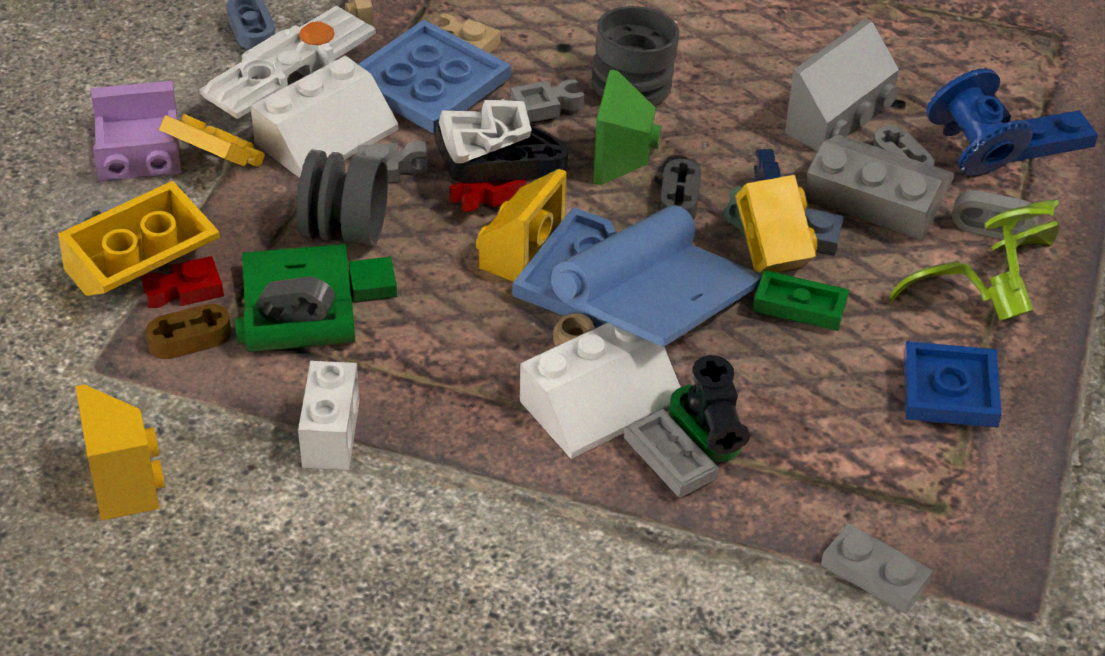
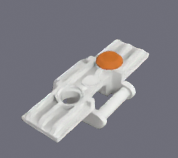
(290, 50)

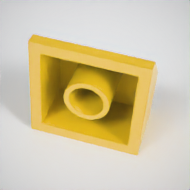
(522, 226)
(119, 454)

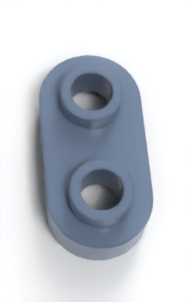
(250, 22)

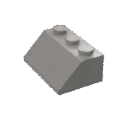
(841, 86)
(877, 185)

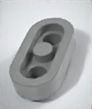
(976, 207)

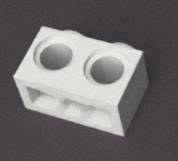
(329, 415)

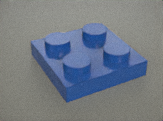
(952, 384)

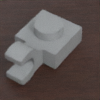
(399, 161)

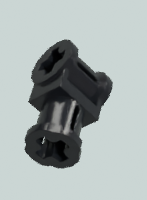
(714, 402)

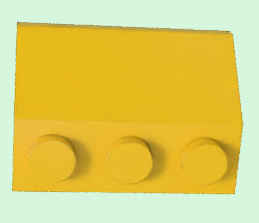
(133, 239)

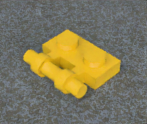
(212, 140)

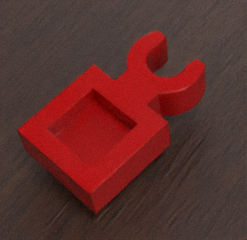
(486, 192)
(189, 281)

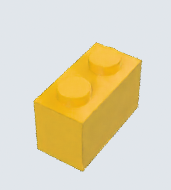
(776, 224)

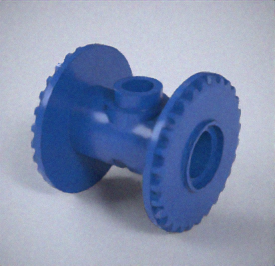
(972, 106)

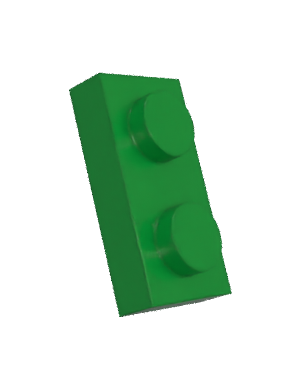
(801, 300)

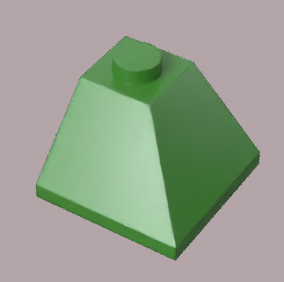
(623, 130)

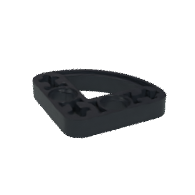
(519, 161)

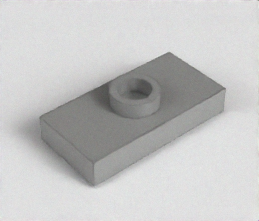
(671, 453)

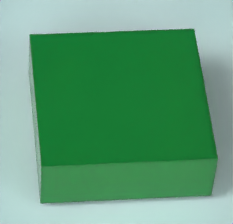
(372, 279)

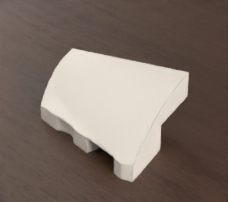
(478, 133)

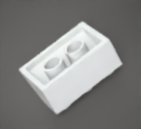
(323, 112)
(596, 386)

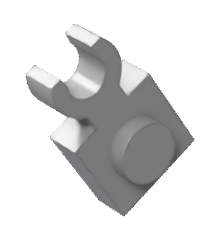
(546, 101)

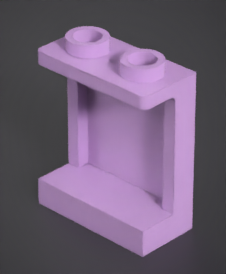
(129, 131)

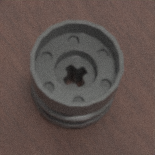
(639, 46)
(334, 197)

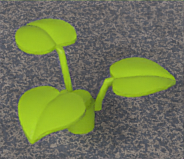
(1008, 288)

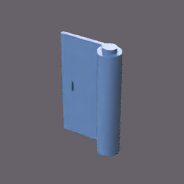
(652, 278)

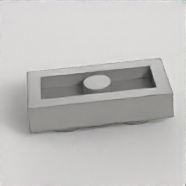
(877, 568)

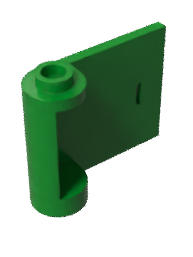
(266, 266)

